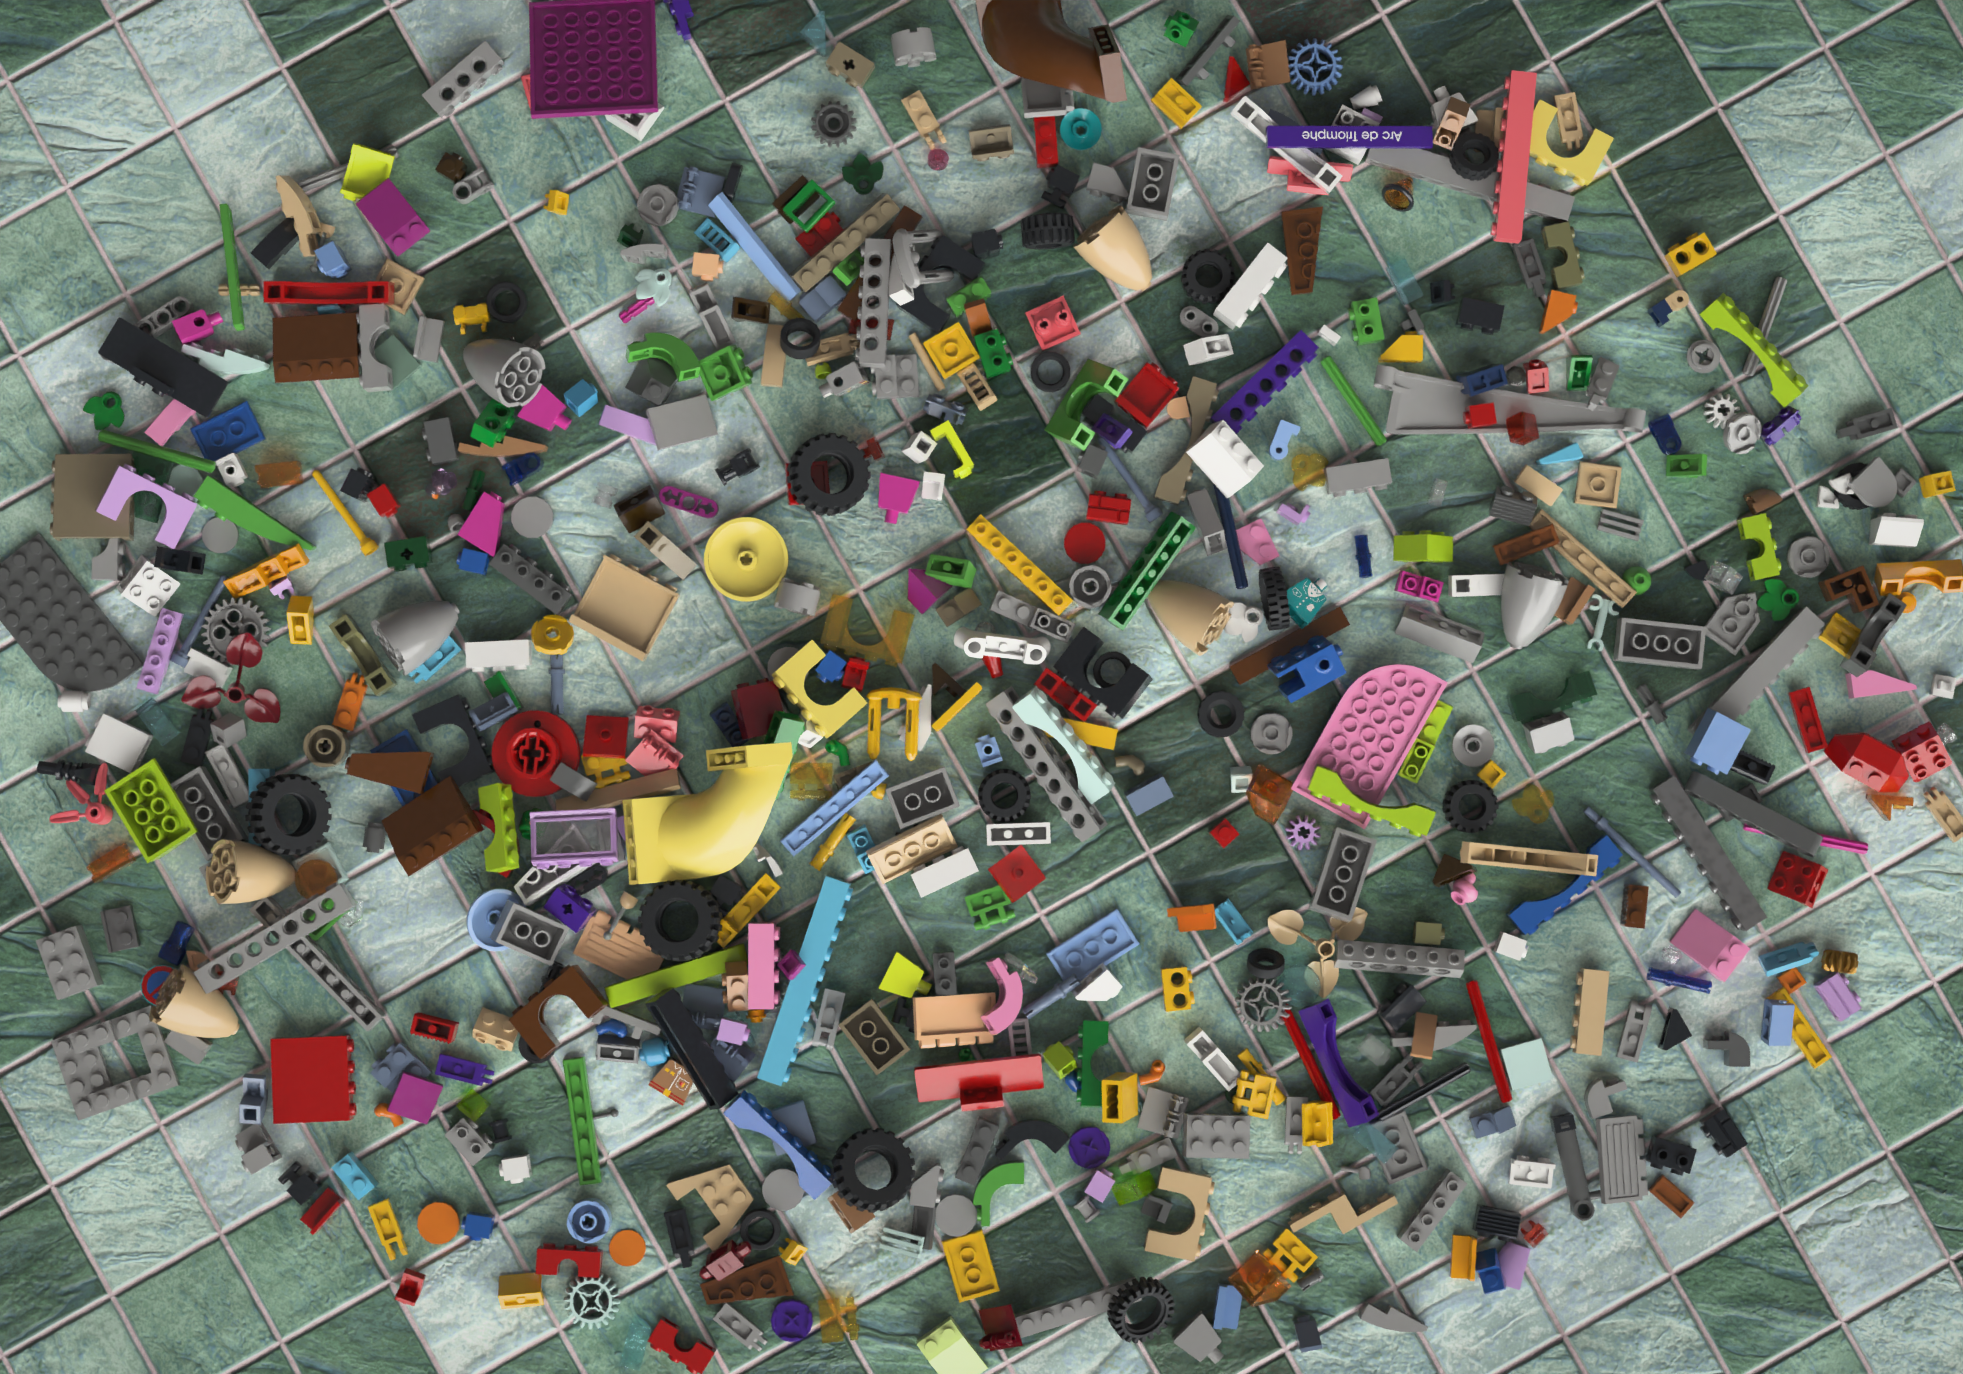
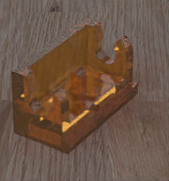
(279, 474)
(111, 863)

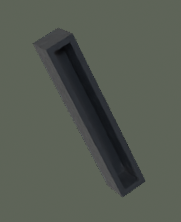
(692, 1048)

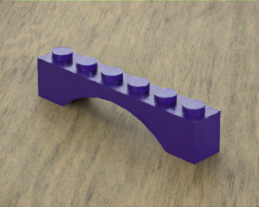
(1321, 1027)

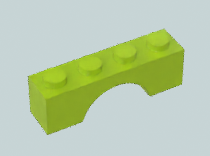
(503, 851)

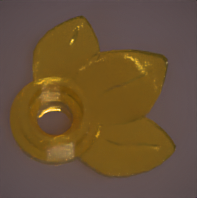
(1312, 471)
(1533, 800)

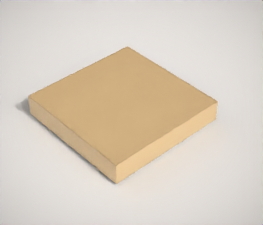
(405, 284)
(1597, 485)

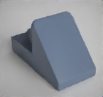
(1493, 1122)

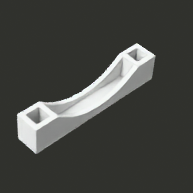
(1301, 158)

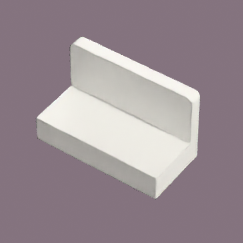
(206, 665)

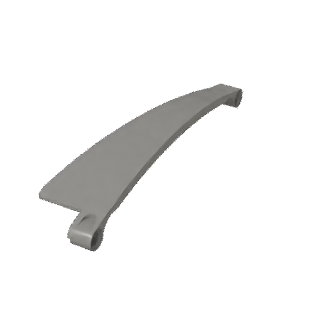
(1437, 406)

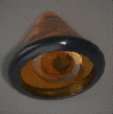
(1399, 194)

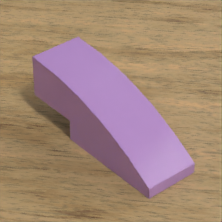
(627, 424)

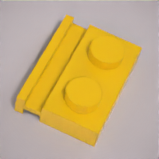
(1176, 103)
(1839, 634)

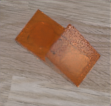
(1884, 803)

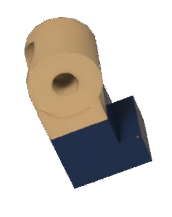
(1673, 302)

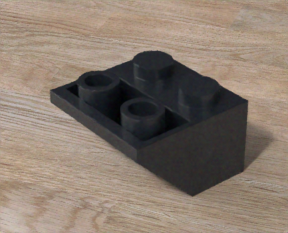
(1401, 1005)

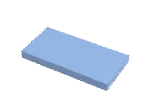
(1094, 945)

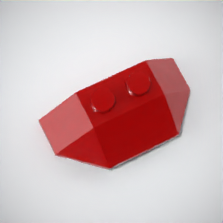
(1868, 761)

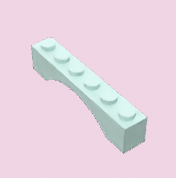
(1038, 712)

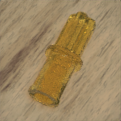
(783, 306)

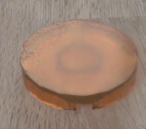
(315, 877)

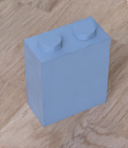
(1717, 742)

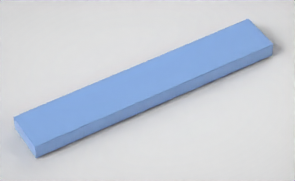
(754, 247)
(834, 807)

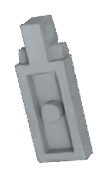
(1601, 382)
(1149, 1157)

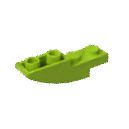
(1425, 742)

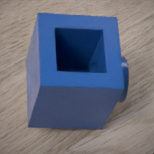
(830, 667)
(478, 1225)

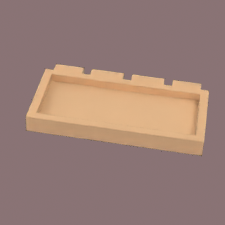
(622, 954)
(952, 1018)

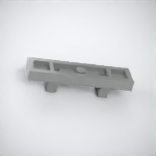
(639, 1023)

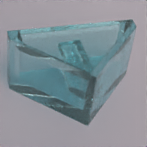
(815, 33)

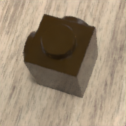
(452, 167)

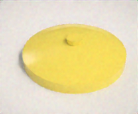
(746, 559)

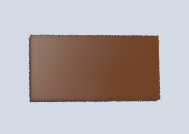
(977, 317)
(1671, 1196)

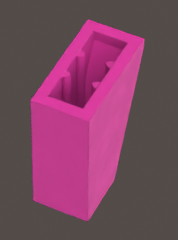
(485, 523)

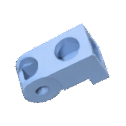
(1278, 447)

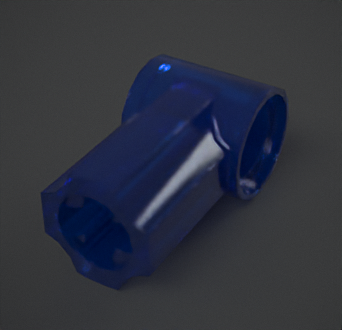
(174, 948)

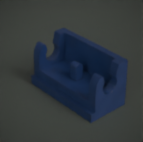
(1482, 379)

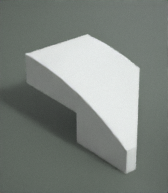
(762, 853)

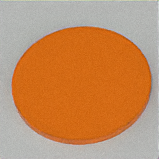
(627, 1248)

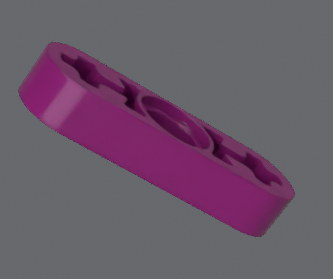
(675, 491)

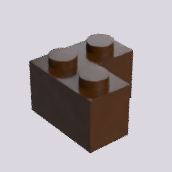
(1854, 585)

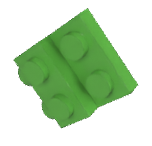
(724, 372)

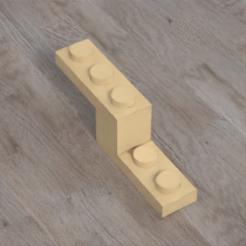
(1342, 1212)

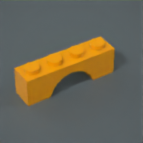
(1943, 574)

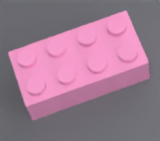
(762, 965)

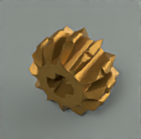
(1839, 961)

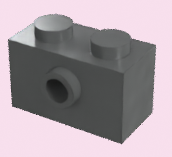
(1092, 460)

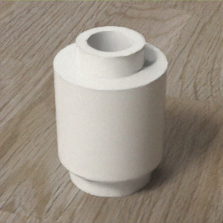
(74, 701)

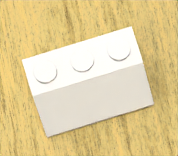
(1224, 458)

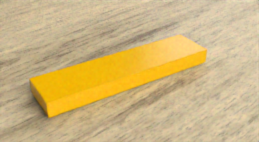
(1803, 1033)

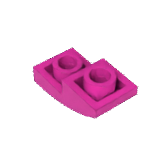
(1419, 586)

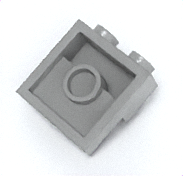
(897, 379)

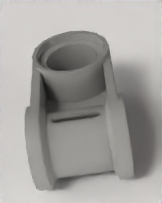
(473, 186)

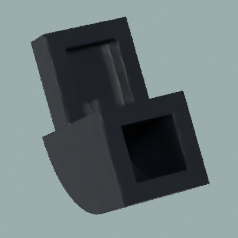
(179, 560)

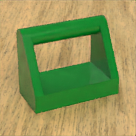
(799, 200)

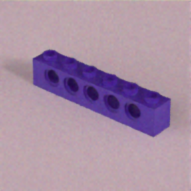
(1299, 343)

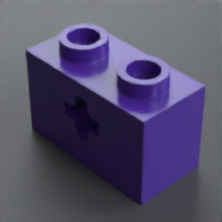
(573, 917)

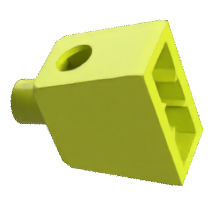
(904, 978)

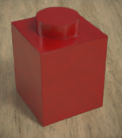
(1479, 415)
(384, 501)
(1223, 833)

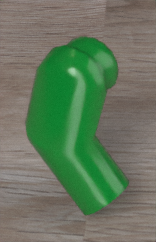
(839, 750)

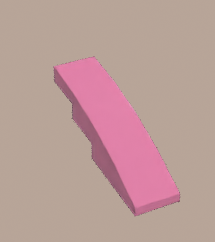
(169, 421)

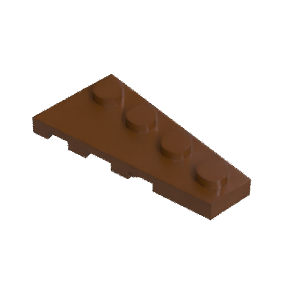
(1301, 240)
(752, 1282)

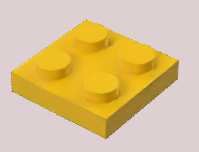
(951, 350)

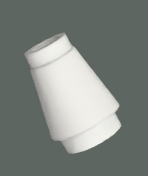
(1368, 97)

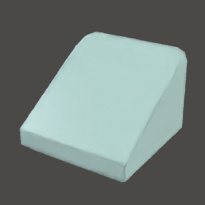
(1240, 778)

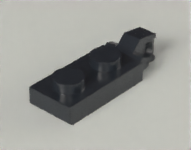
(680, 1235)

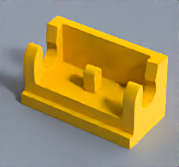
(1317, 1123)

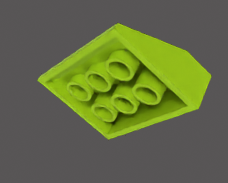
(151, 811)

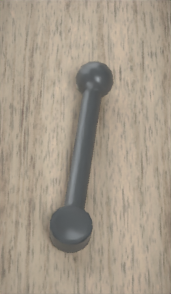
(614, 1113)

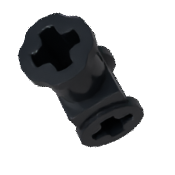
(737, 467)

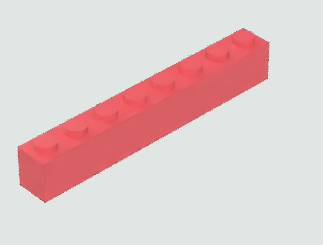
(1514, 156)

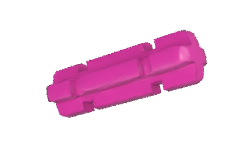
(635, 309)

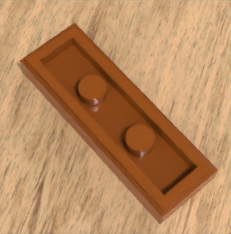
(1526, 544)

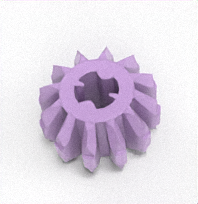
(1300, 839)

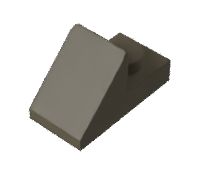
(958, 607)

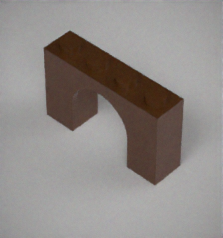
(530, 1019)

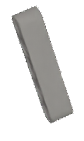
(153, 319)

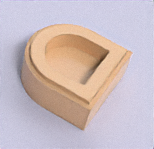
(1178, 408)

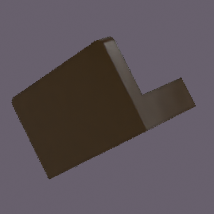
(789, 194)
(639, 509)

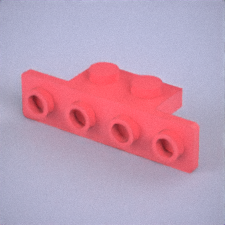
(1299, 182)

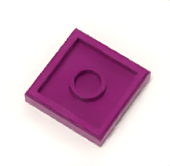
(415, 1097)

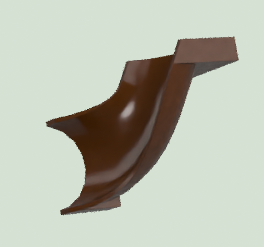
(1039, 46)

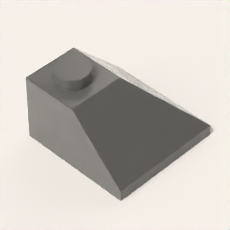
(652, 380)

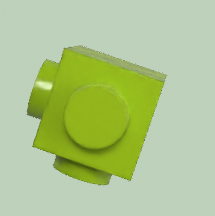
(1060, 1059)

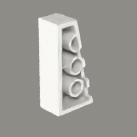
(541, 882)

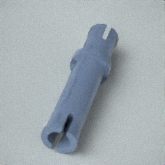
(557, 683)
(1059, 991)

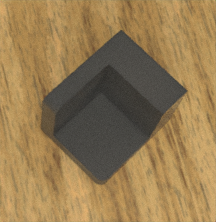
(1156, 1207)

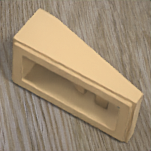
(987, 400)

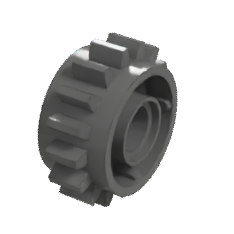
(829, 113)

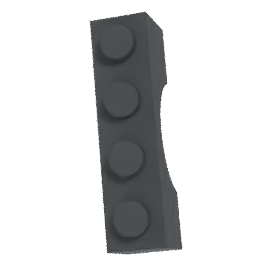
(1878, 624)

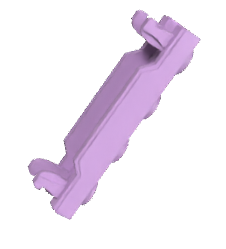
(160, 651)

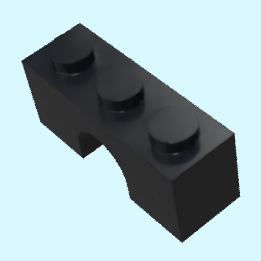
(1098, 407)

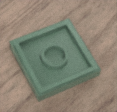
(397, 358)

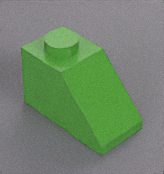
(951, 570)

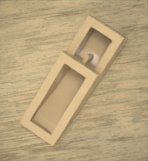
(774, 358)

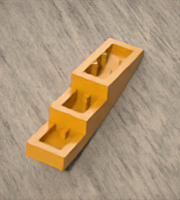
(265, 571)

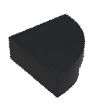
(1698, 570)

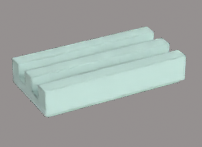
(885, 1238)

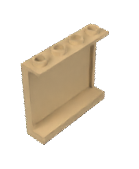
(625, 607)

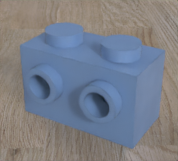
(332, 261)

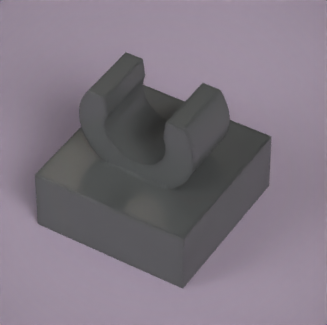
(1413, 321)

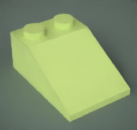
(950, 1350)

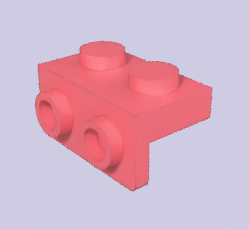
(659, 720)

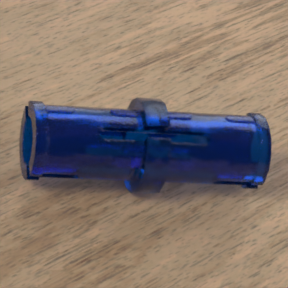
(1363, 556)

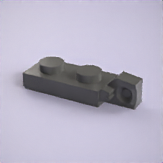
(1530, 266)
(1868, 425)

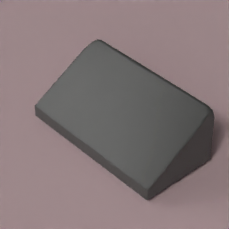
(617, 1049)

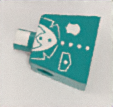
(1305, 600)

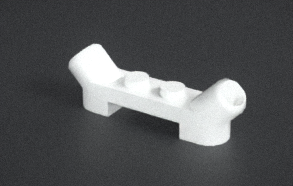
(1005, 646)

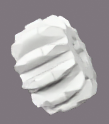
(1723, 403)

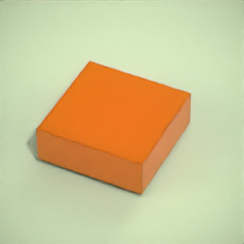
(1791, 980)

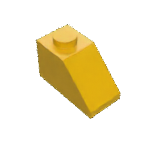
(1405, 349)
(300, 619)

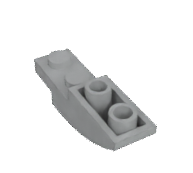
(1031, 616)
(1444, 1036)

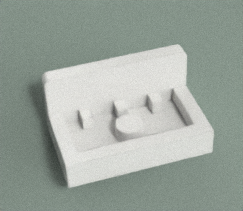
(1531, 1172)

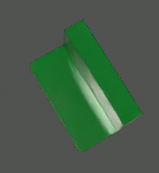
(499, 684)

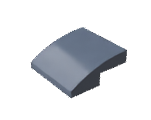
(797, 1122)

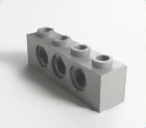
(451, 80)
(1431, 1210)

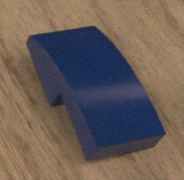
(728, 724)

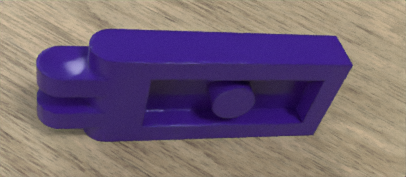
(463, 1070)

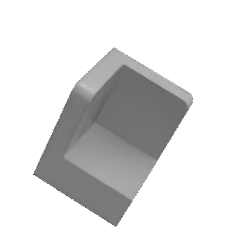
(228, 730)

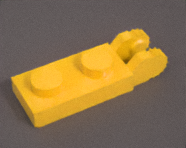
(387, 1227)

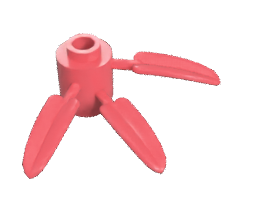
(95, 812)

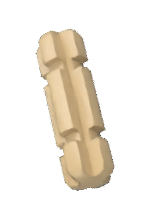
(253, 289)

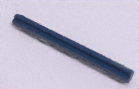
(1231, 539)

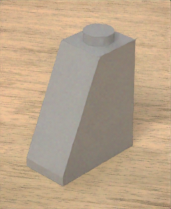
(1207, 521)

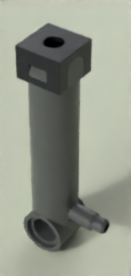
(1572, 1165)

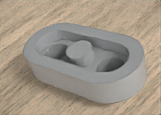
(1198, 323)

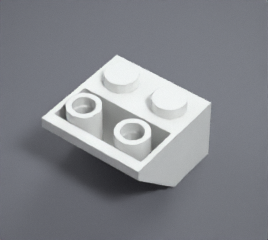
(1349, 117)
(636, 123)
(1895, 531)

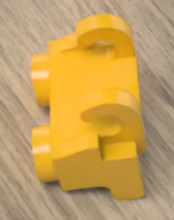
(471, 316)

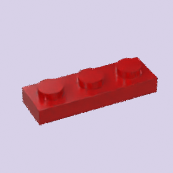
(1807, 720)

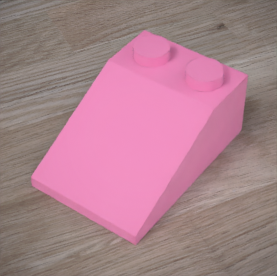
(1709, 945)

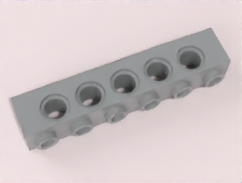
(877, 356)
(1399, 958)

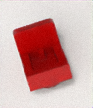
(855, 673)
(410, 1287)

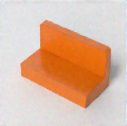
(1194, 917)

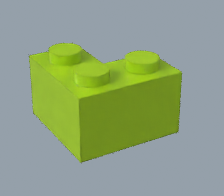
(1425, 547)

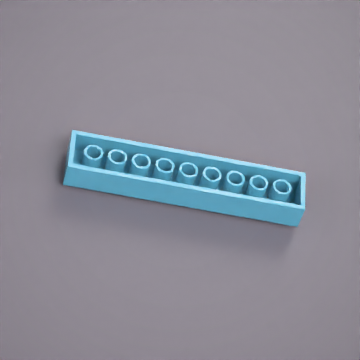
(803, 988)

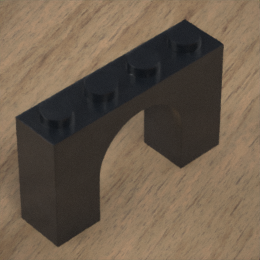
(944, 255)
(1117, 698)
(455, 711)

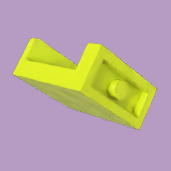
(365, 171)
(947, 430)

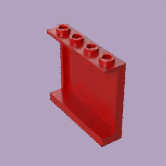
(312, 1079)

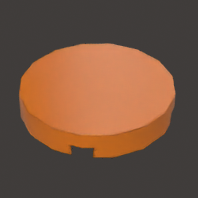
(438, 1222)

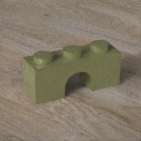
(1561, 237)

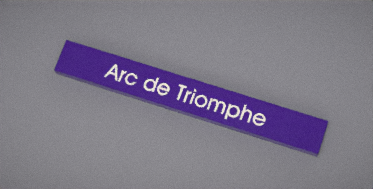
(1349, 137)

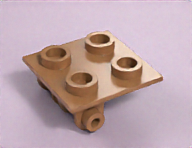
(1268, 64)

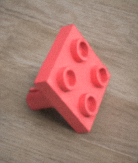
(1052, 323)

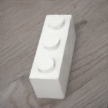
(498, 655)
(1018, 833)
(944, 871)

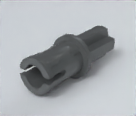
(1651, 704)

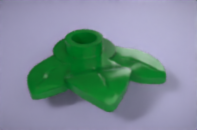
(103, 412)
(1775, 599)

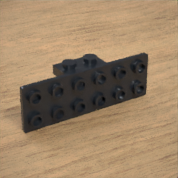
(163, 368)

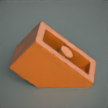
(1557, 309)

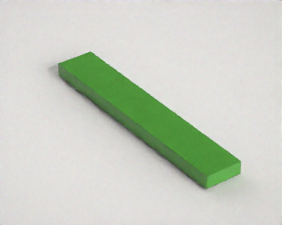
(232, 267)
(582, 1120)

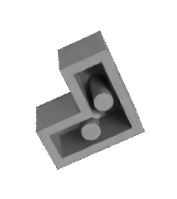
(258, 1148)

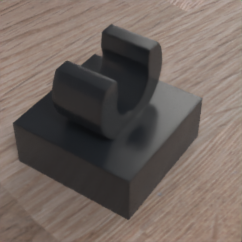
(1441, 292)

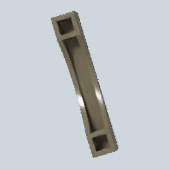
(828, 257)
(1199, 399)

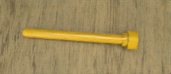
(367, 545)

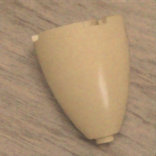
(1116, 250)
(1190, 612)
(246, 872)
(190, 1011)

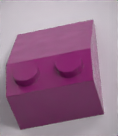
(392, 217)

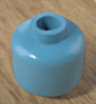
(655, 1051)

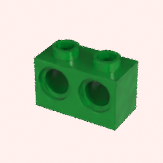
(492, 423)

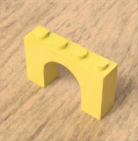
(1581, 167)
(825, 718)

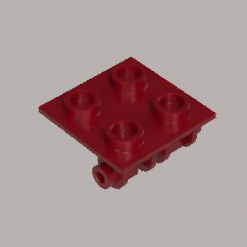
(999, 1328)

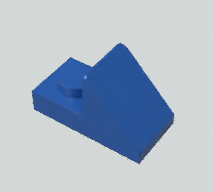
(1490, 1271)

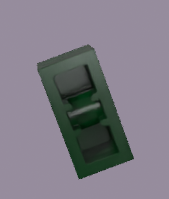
(396, 549)

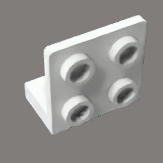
(147, 586)

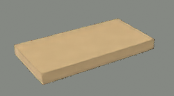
(912, 848)

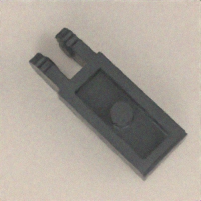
(1394, 1081)

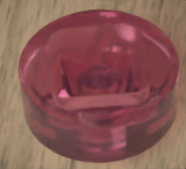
(937, 159)

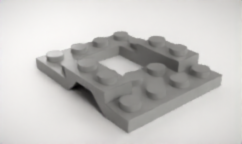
(87, 1072)

